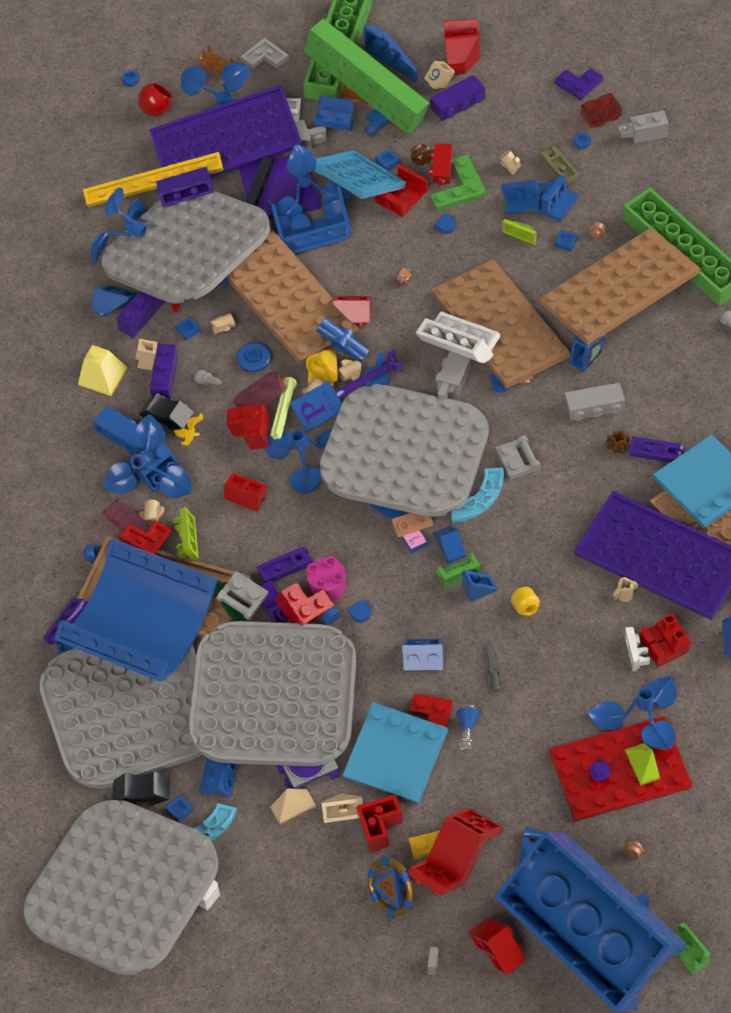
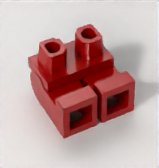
(665, 640)

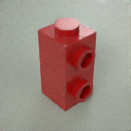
(442, 163)

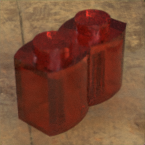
(601, 110)

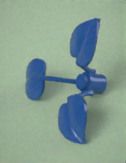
(232, 75)
(299, 164)
(132, 226)
(120, 475)
(305, 479)
(658, 735)

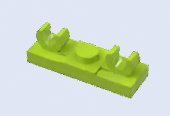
(187, 530)

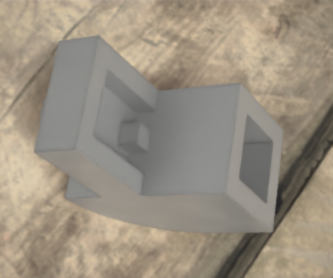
(311, 136)

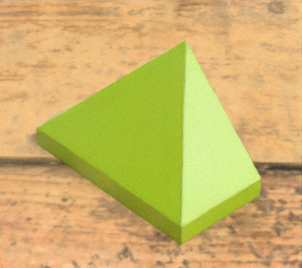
(519, 230)
(643, 763)

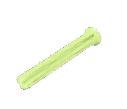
(282, 408)

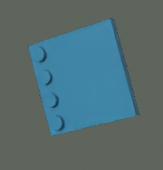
(358, 174)
(700, 481)
(395, 753)

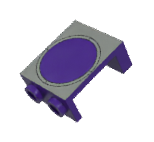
(301, 775)

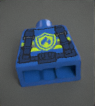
(584, 355)

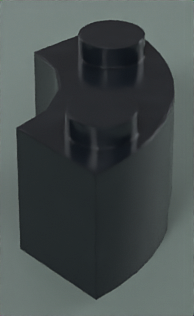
(167, 412)
(142, 788)

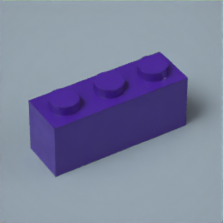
(457, 98)
(184, 186)
(138, 313)
(164, 370)

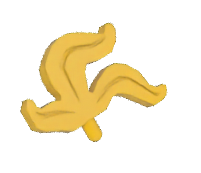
(189, 434)

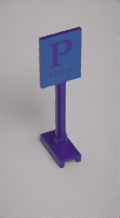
(324, 402)

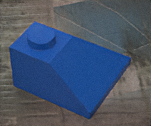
(111, 298)

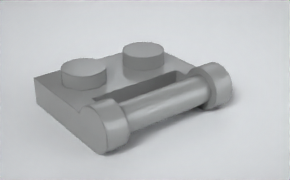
(512, 460)
(245, 590)

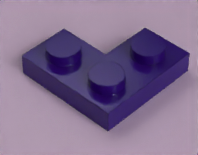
(579, 86)

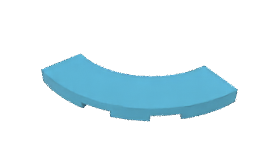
(483, 499)
(217, 821)

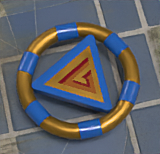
(391, 886)

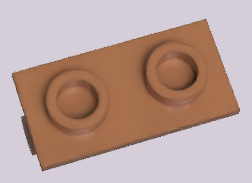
(410, 523)

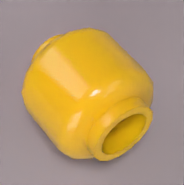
(525, 601)

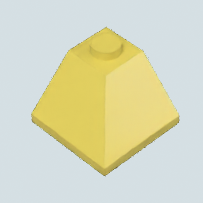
(101, 371)

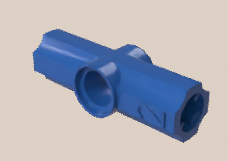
(342, 339)

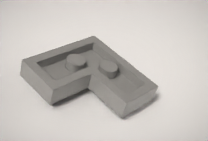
(266, 52)

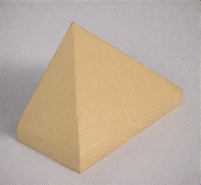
(291, 804)
(341, 807)

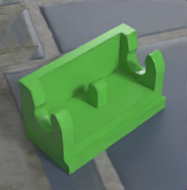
(453, 574)
(694, 955)

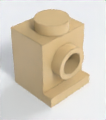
(146, 354)

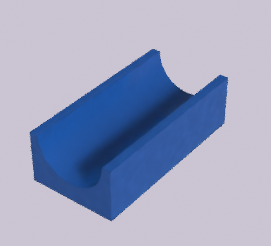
(588, 919)

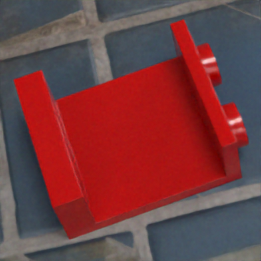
(403, 200)

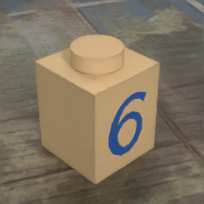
(439, 75)

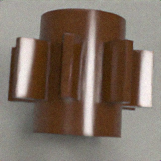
(420, 154)
(618, 442)

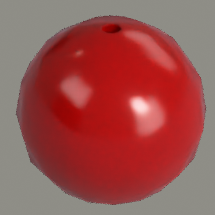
(154, 99)

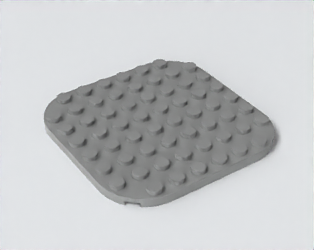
(187, 246)
(404, 450)
(273, 694)
(116, 718)
(121, 887)

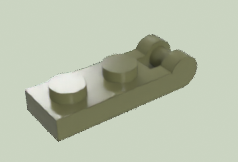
(559, 164)

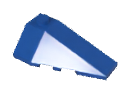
(385, 48)

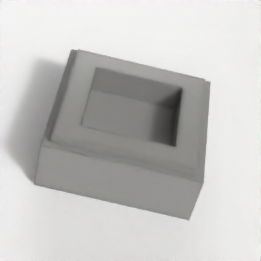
(433, 961)

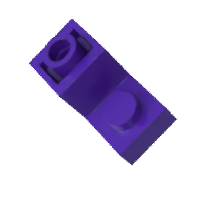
(271, 605)

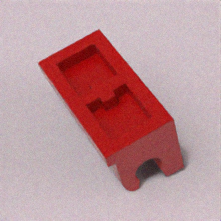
(244, 491)

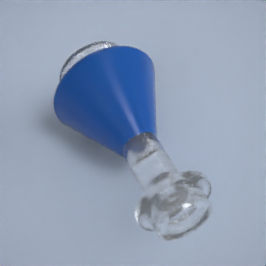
(467, 717)

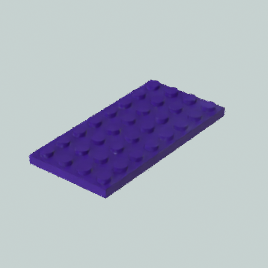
(238, 130)
(659, 554)

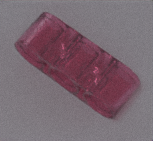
(262, 391)
(121, 516)

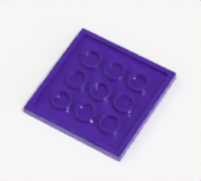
(280, 185)

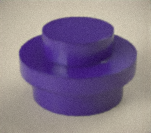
(599, 771)

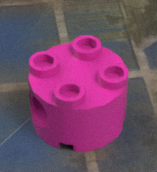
(326, 575)

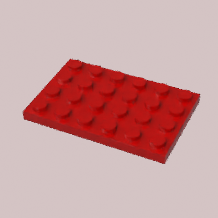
(621, 789)

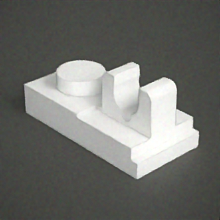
(635, 654)

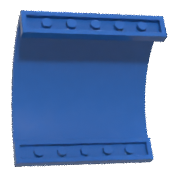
(141, 612)

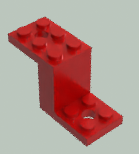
(455, 851)

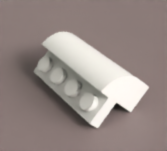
(459, 336)

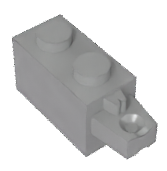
(645, 127)
(453, 375)

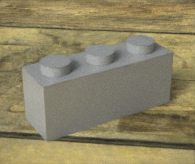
(594, 401)

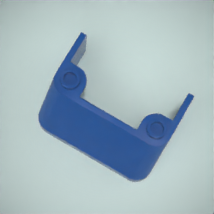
(323, 231)

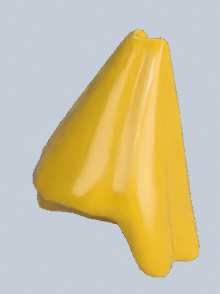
(323, 366)

